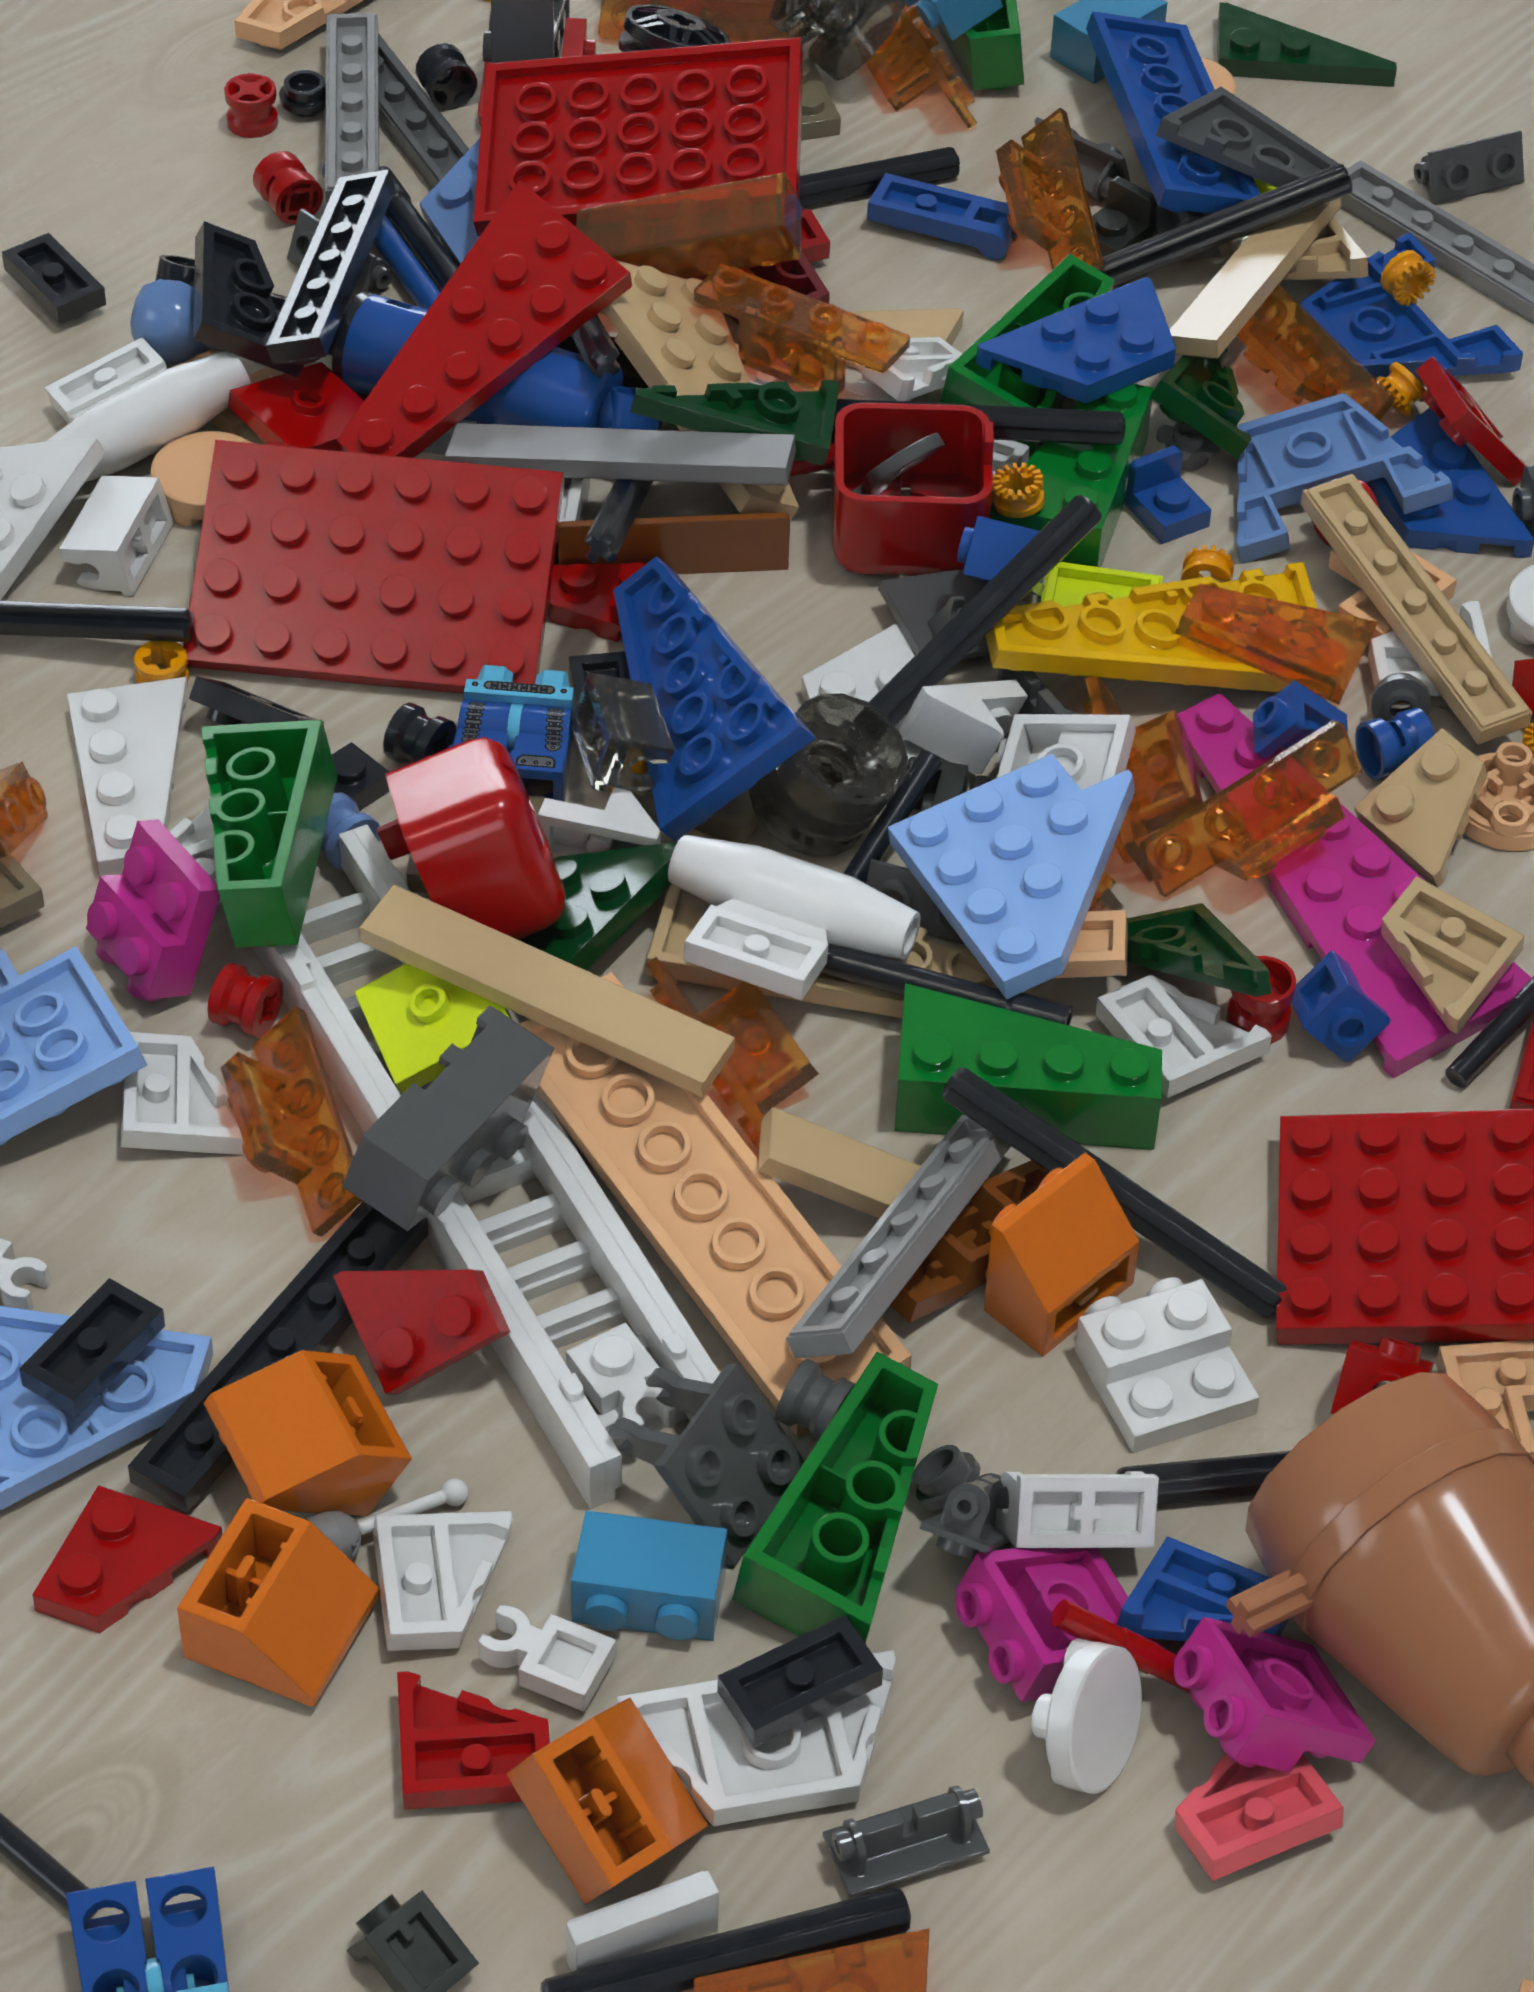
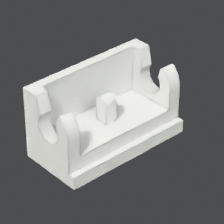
(119, 532)
(1079, 1510)

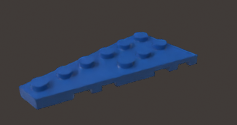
(714, 701)

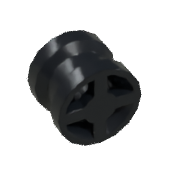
(446, 76)
(415, 735)

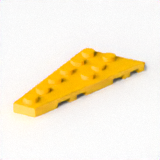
(1136, 634)

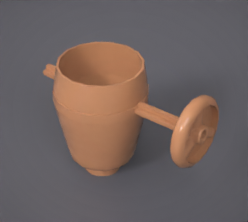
(1411, 1563)

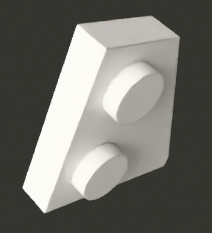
(435, 1573)

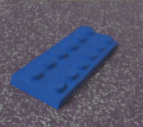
(1151, 74)

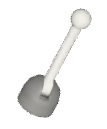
(347, 1532)

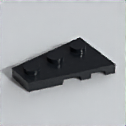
(234, 297)

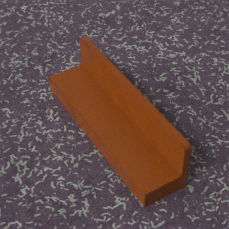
(692, 542)

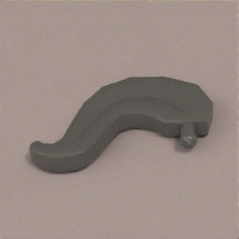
(882, 475)

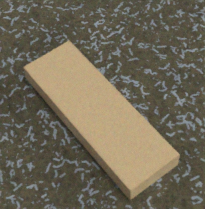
(831, 1163)

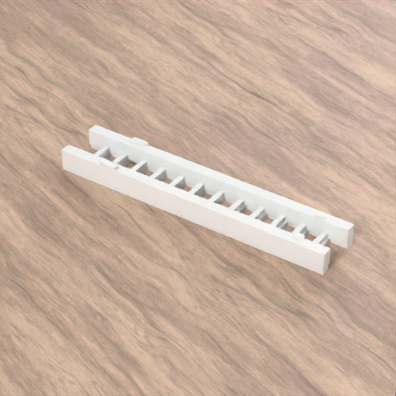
(463, 1241)

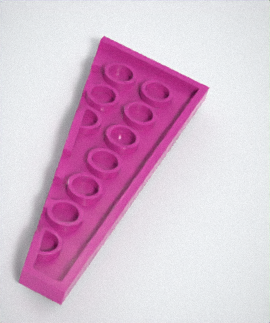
(1338, 898)

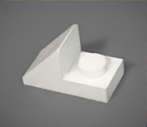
(963, 720)
(585, 829)

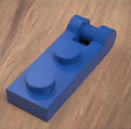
(942, 214)

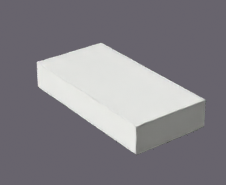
(644, 1922)

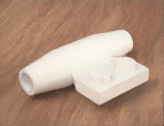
(139, 403)
(779, 914)

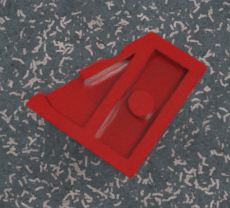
(460, 1746)

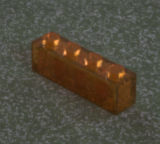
(702, 227)

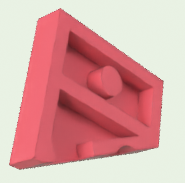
(1254, 1814)

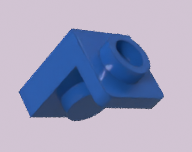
(1163, 498)
(1290, 718)
(1337, 1009)

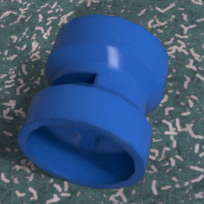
(1388, 744)

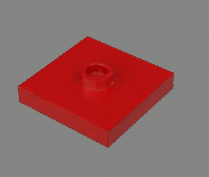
(298, 410)

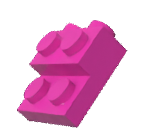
(154, 915)
(1012, 1602)
(1268, 1698)

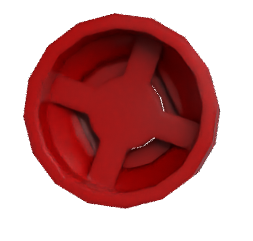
(287, 186)
(1269, 1010)

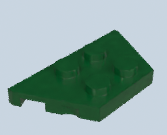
(603, 900)

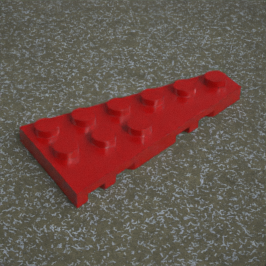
(500, 312)

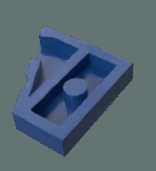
(1182, 1589)

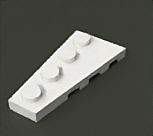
(127, 759)

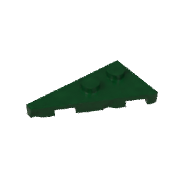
(1271, 49)
(1206, 399)
(750, 409)
(1196, 947)

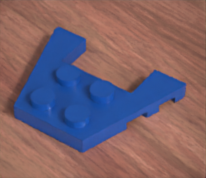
(1385, 332)

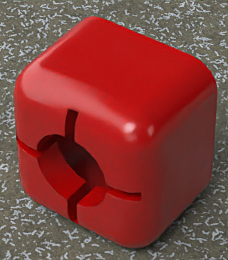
(946, 490)
(475, 838)

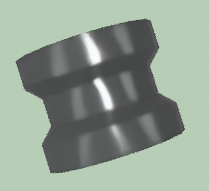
(812, 1399)

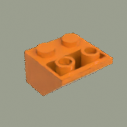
(1058, 1255)
(310, 1435)
(275, 1604)
(606, 1799)

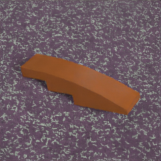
(962, 1253)

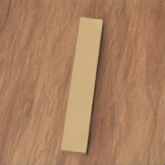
(1247, 282)
(1416, 609)
(548, 990)

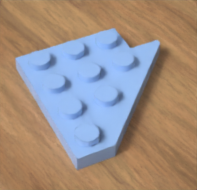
(1017, 865)
(57, 1041)
(48, 1443)

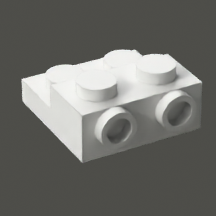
(1085, 745)
(1164, 1363)

